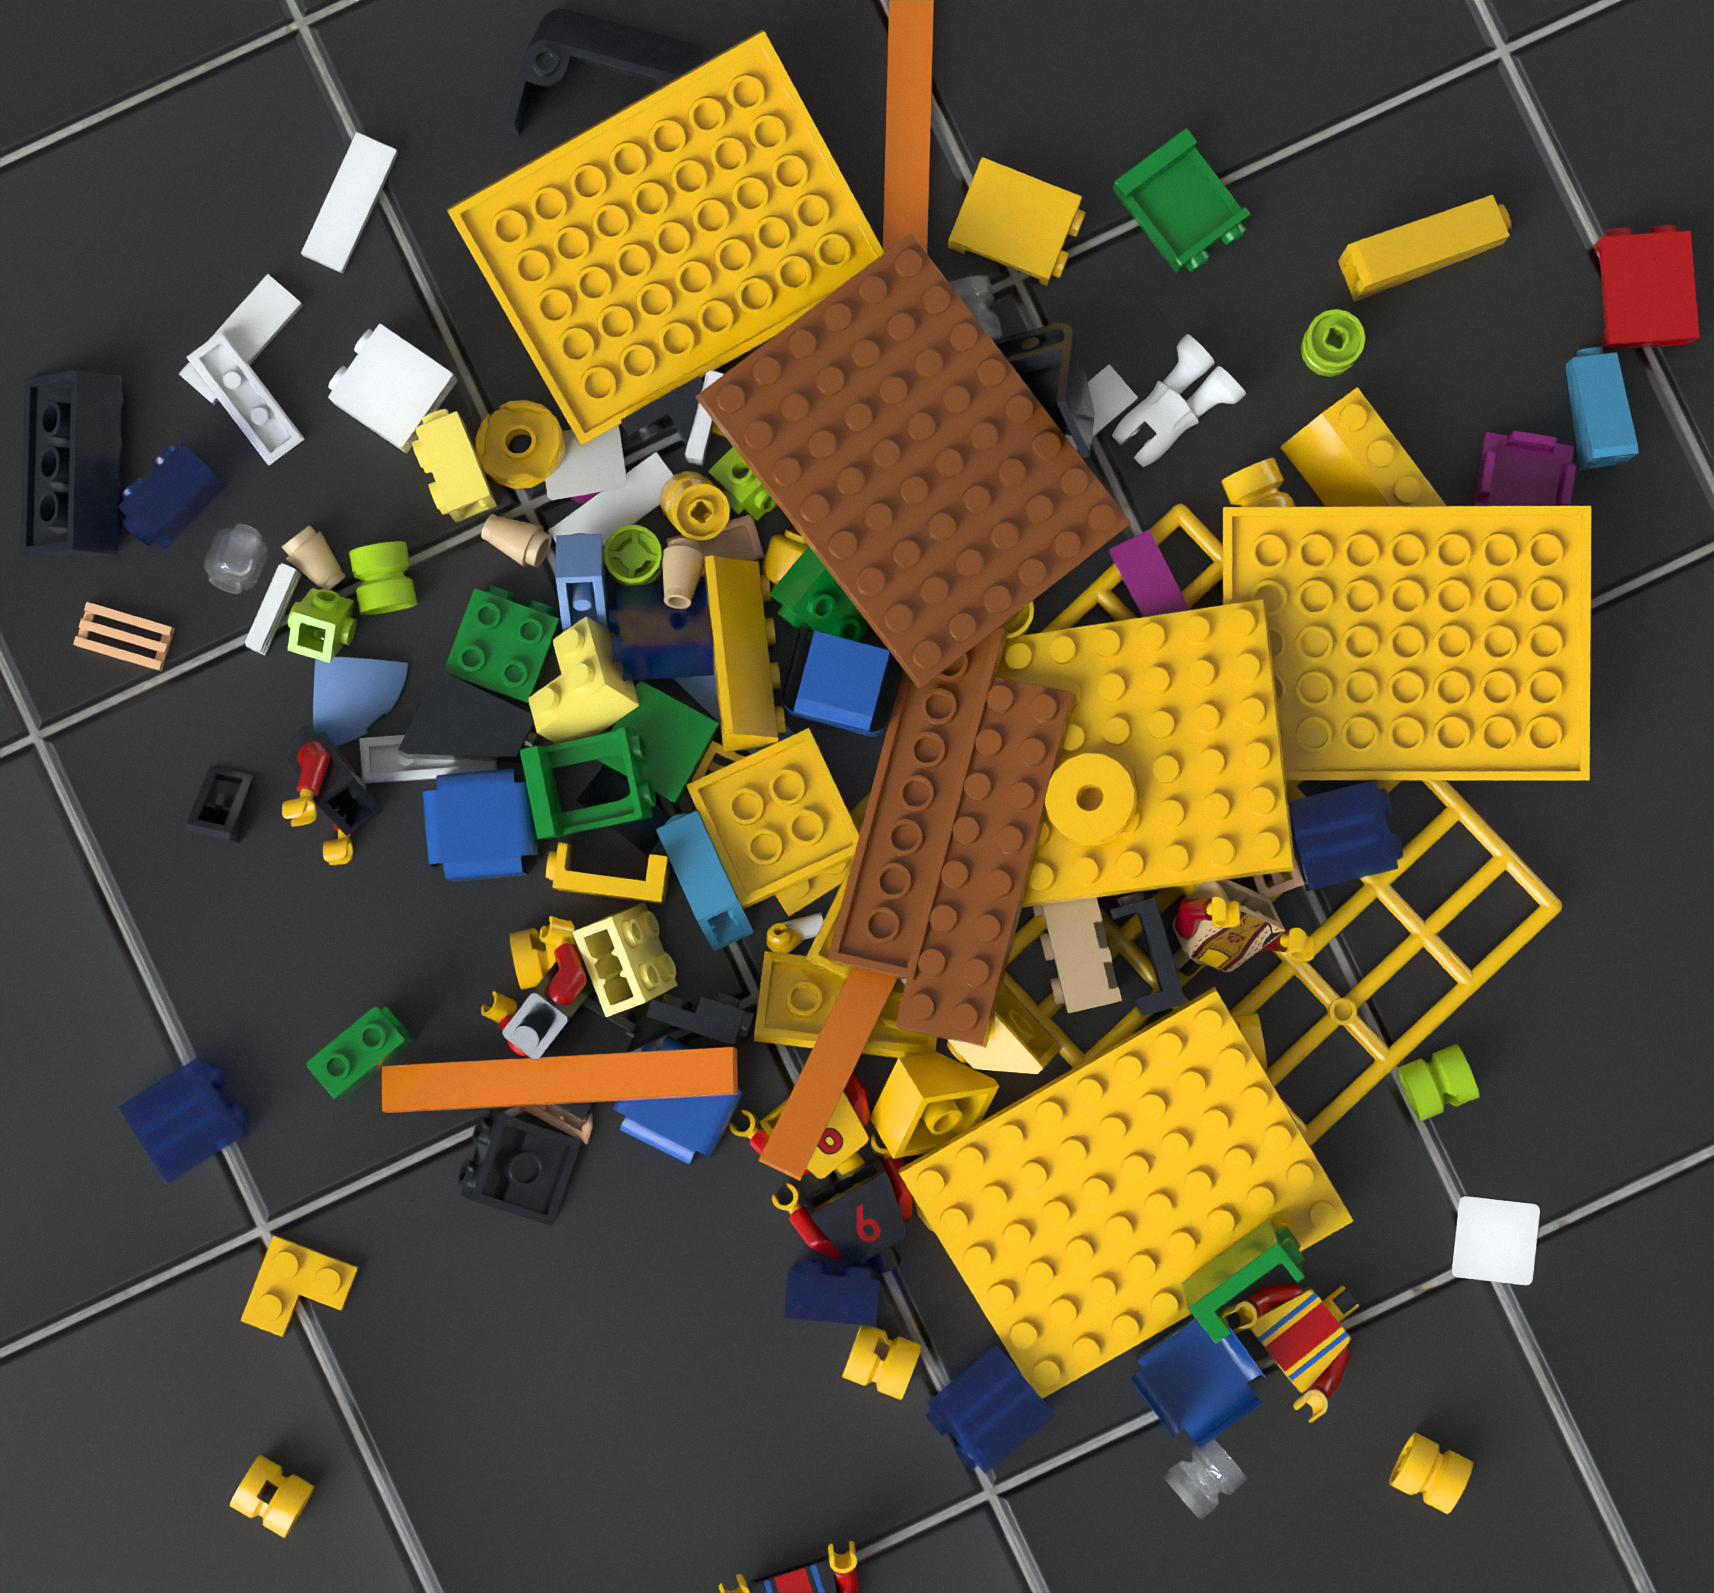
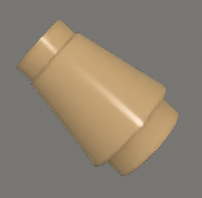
(517, 539)
(314, 558)
(682, 569)

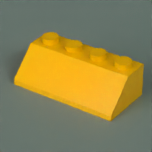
(1357, 460)
(741, 654)

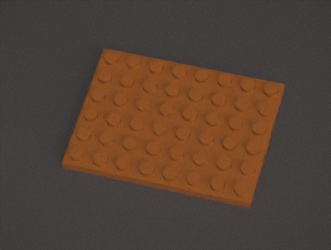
(913, 460)

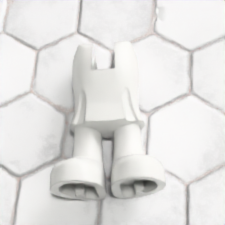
(1168, 411)

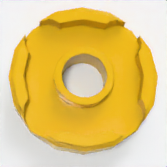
(524, 468)
(1077, 776)

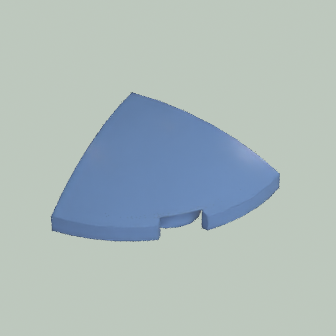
(354, 695)

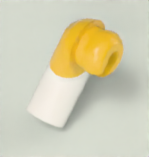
(789, 934)

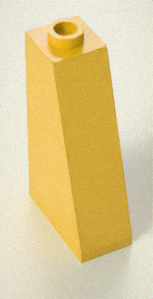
(1423, 246)

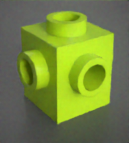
(741, 486)
(321, 624)

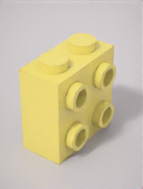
(450, 455)
(626, 959)

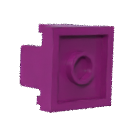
(1524, 471)

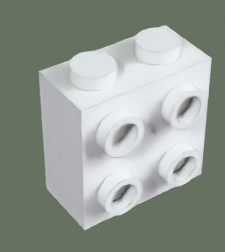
(390, 386)

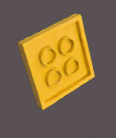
(775, 818)

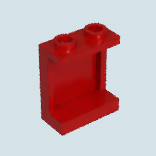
(1647, 288)

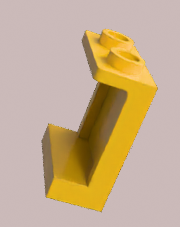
(1017, 221)
(650, 891)

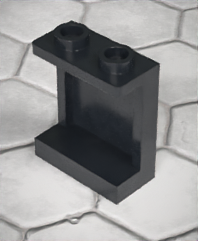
(1170, 990)
(592, 1034)

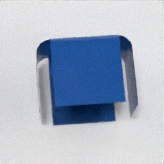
(841, 684)
(479, 825)
(679, 1124)
(1196, 1381)

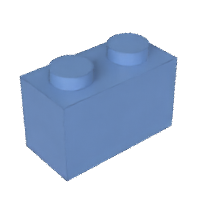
(581, 579)

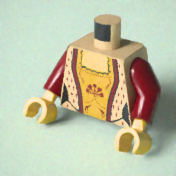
(1229, 925)

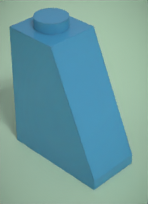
(1600, 410)
(704, 880)

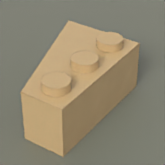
(1080, 954)

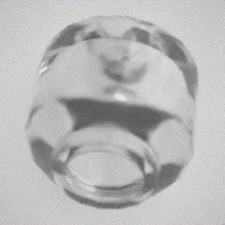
(236, 559)

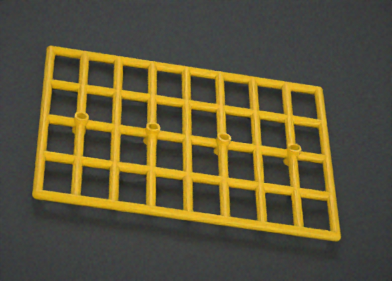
(1339, 1010)

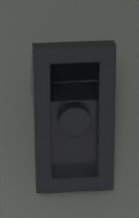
(676, 406)

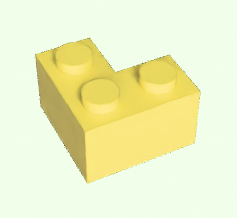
(587, 692)

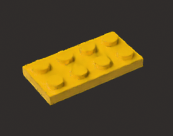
(799, 998)

